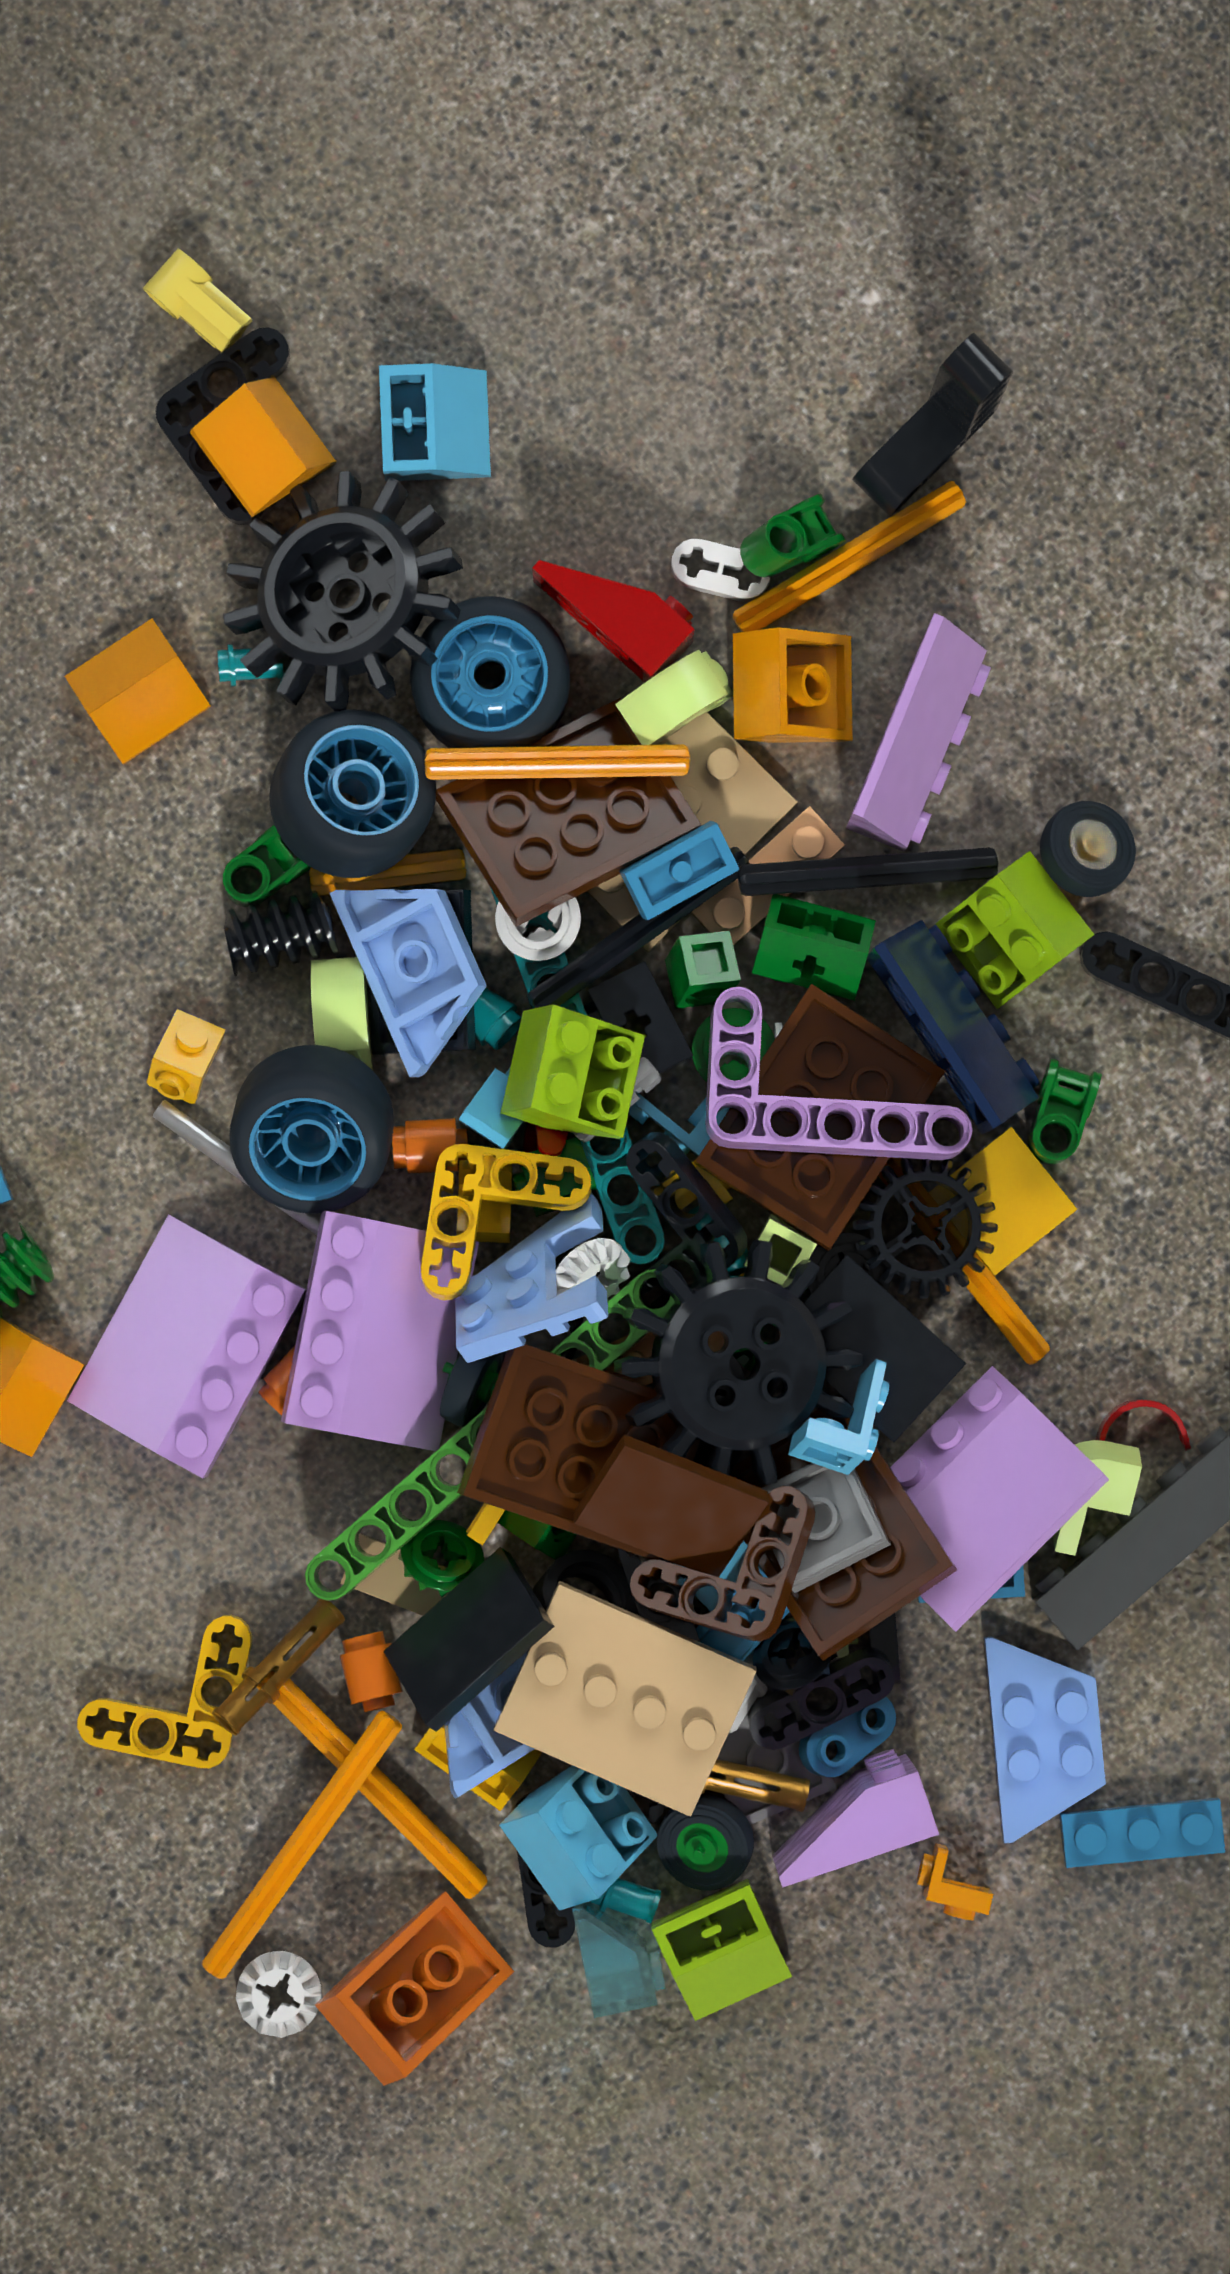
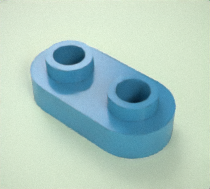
(852, 1738)

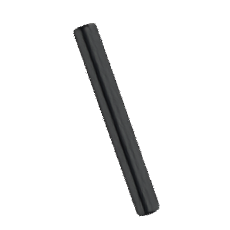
(867, 871)
(620, 946)

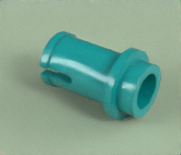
(233, 670)
(630, 1900)

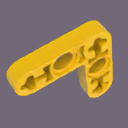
(486, 1186)
(199, 1711)

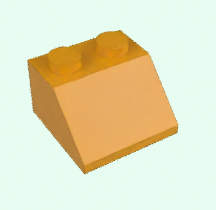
(792, 686)

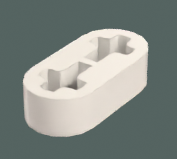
(712, 582)

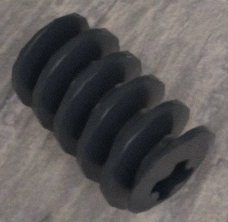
(279, 932)

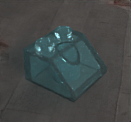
(616, 1963)

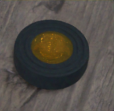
(1087, 849)

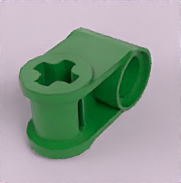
(790, 539)
(271, 860)
(1062, 1108)

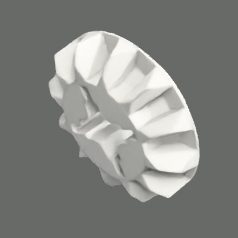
(541, 943)
(591, 1257)
(268, 1970)

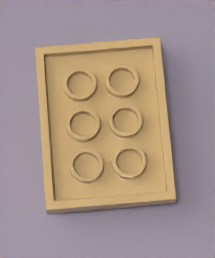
(719, 787)
(625, 1699)

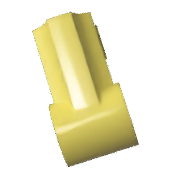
(187, 293)

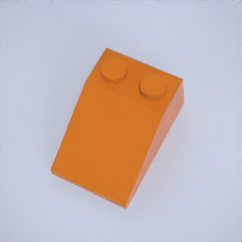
(414, 1989)

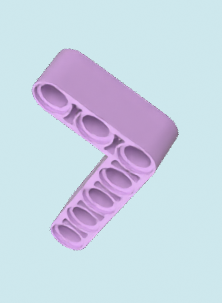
(810, 1112)

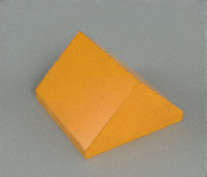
(261, 444)
(137, 691)
(32, 1386)

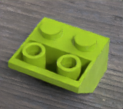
(1013, 929)
(572, 1072)
(720, 1949)

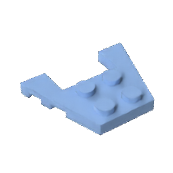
(520, 1289)

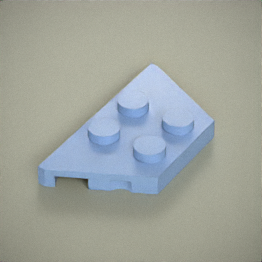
(414, 966)
(1041, 1736)
(472, 1745)

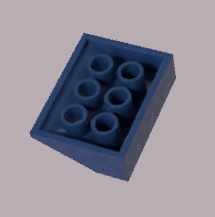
(952, 1025)

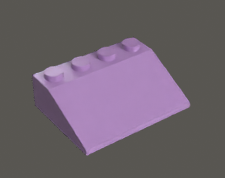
(918, 736)
(372, 1335)
(187, 1346)
(992, 1489)
(863, 1818)

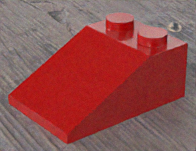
(625, 619)

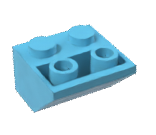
(434, 422)
(578, 1835)

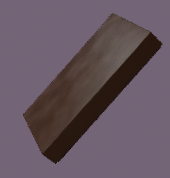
(670, 1506)

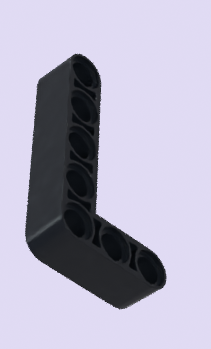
(960, 403)

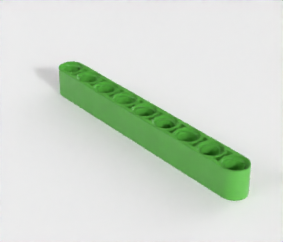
(427, 1477)

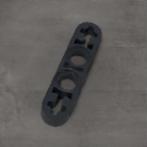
(1173, 996)

